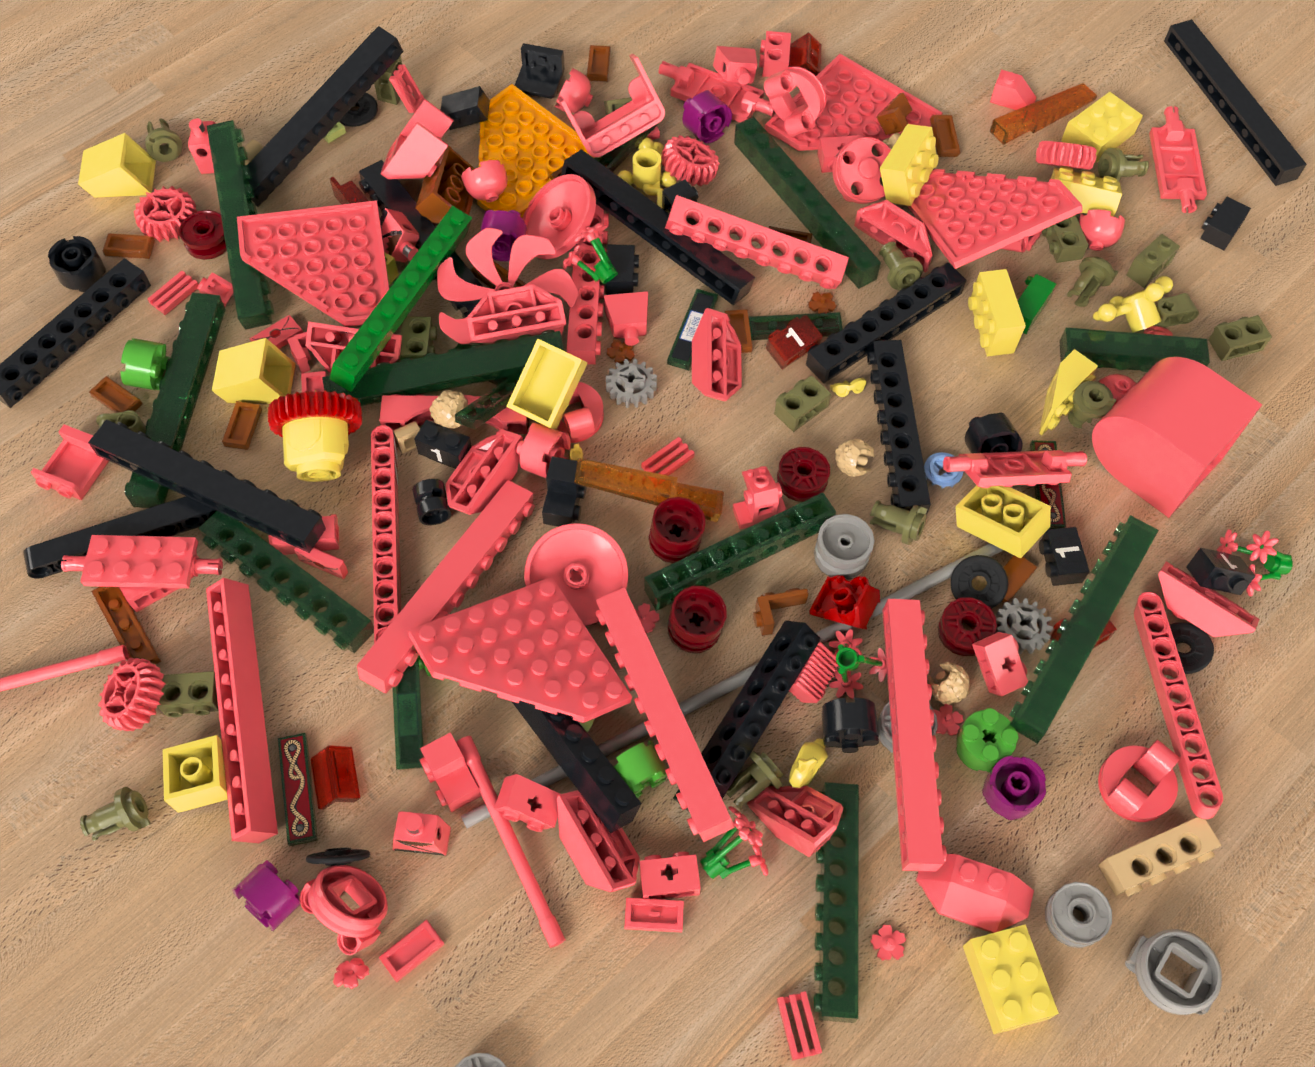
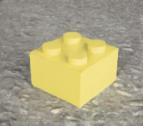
(194, 774)

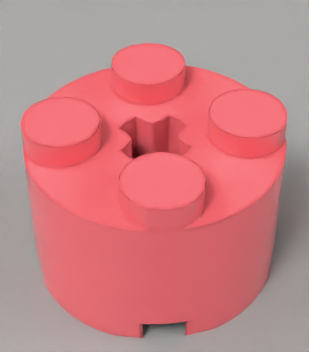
(539, 448)

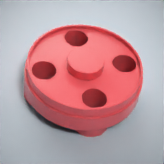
(861, 171)

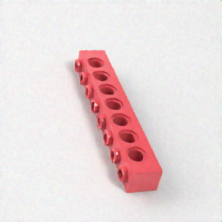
(790, 247)
(584, 315)

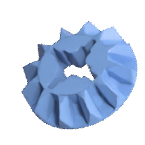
(932, 468)

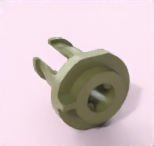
(162, 135)
(1117, 165)
(902, 270)
(1094, 273)
(1090, 401)
(899, 520)
(764, 773)
(125, 811)

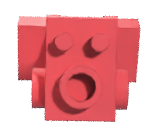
(760, 493)

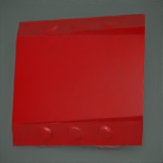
(846, 601)

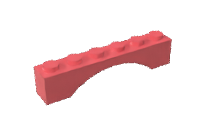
(402, 410)

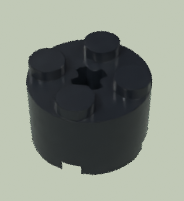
(76, 263)
(992, 434)
(849, 724)

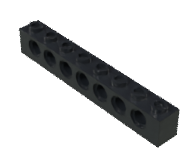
(885, 322)
(70, 330)
(891, 354)
(757, 702)

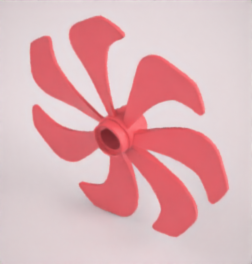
(480, 255)

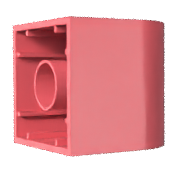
(1172, 431)

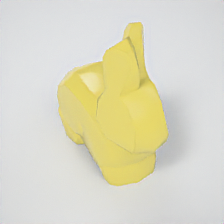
(808, 763)

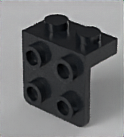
(540, 70)

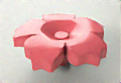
(1157, 330)
(647, 617)
(947, 720)
(888, 943)
(349, 972)

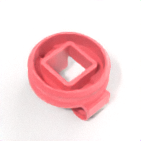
(802, 118)
(585, 421)
(1126, 798)
(354, 927)

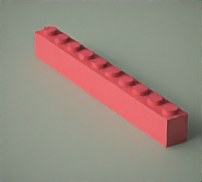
(446, 585)
(241, 713)
(664, 716)
(912, 737)

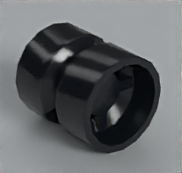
(431, 502)

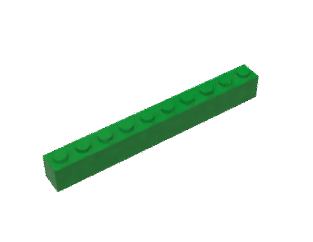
(399, 300)

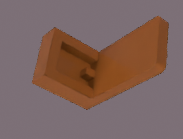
(893, 116)
(770, 601)

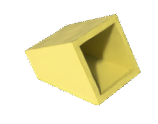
(117, 169)
(253, 373)

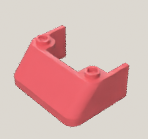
(622, 124)
(418, 144)

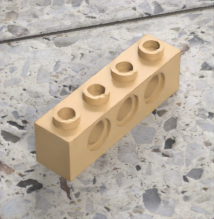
(1194, 833)

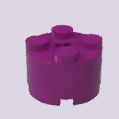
(706, 116)
(512, 227)
(1007, 800)
(267, 895)

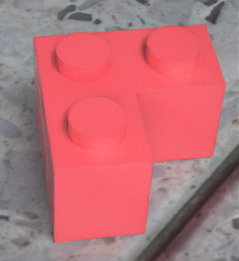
(447, 767)

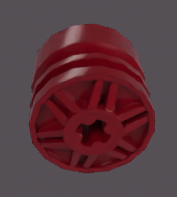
(676, 529)
(703, 608)

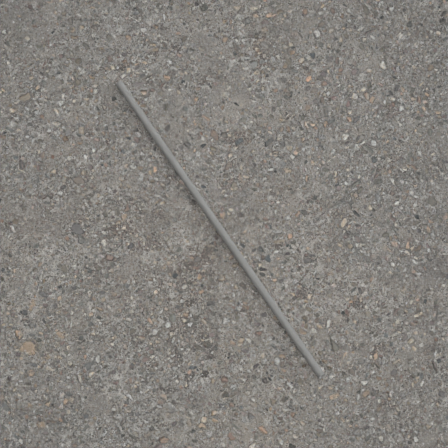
(739, 679)

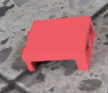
(72, 465)

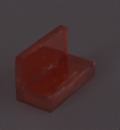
(806, 54)
(347, 193)
(335, 776)

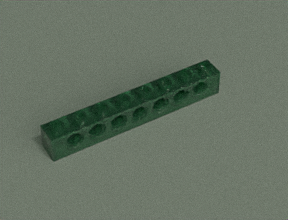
(739, 550)
(350, 636)
(845, 1006)

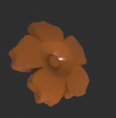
(822, 303)
(620, 351)

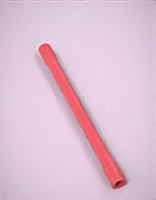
(102, 658)
(546, 919)

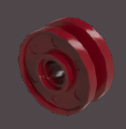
(203, 234)
(804, 461)
(969, 612)

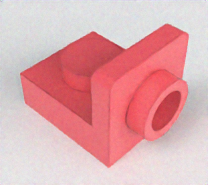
(216, 286)
(300, 351)

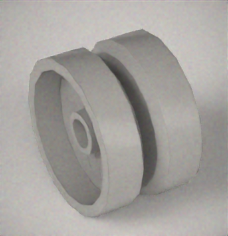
(844, 546)

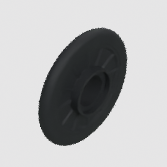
(366, 112)
(980, 566)
(1199, 642)
(338, 856)

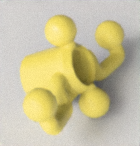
(648, 170)
(1138, 307)

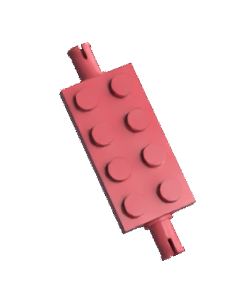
(693, 79)
(1177, 162)
(1016, 467)
(141, 562)

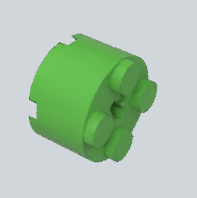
(144, 363)
(987, 726)
(641, 767)

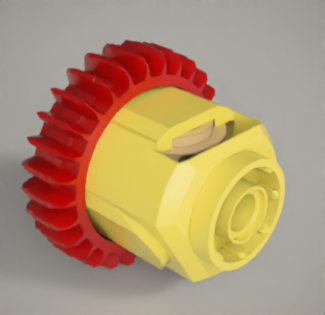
(315, 431)

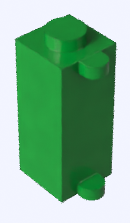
(1035, 299)

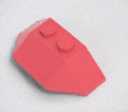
(892, 224)
(514, 314)
(330, 340)
(716, 356)
(483, 472)
(1203, 605)
(798, 816)
(600, 856)
(977, 893)

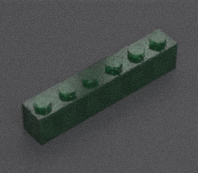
(1130, 350)

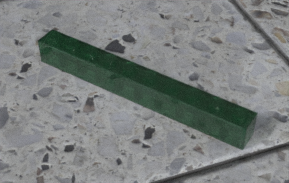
(235, 200)
(806, 201)
(445, 370)
(179, 388)
(1082, 630)

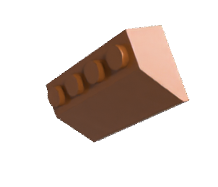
(445, 188)

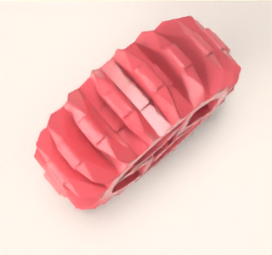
(1066, 154)
(690, 160)
(163, 212)
(131, 694)

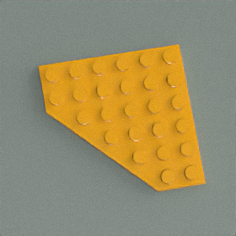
(527, 142)

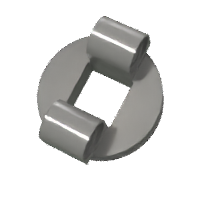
(1202, 985)

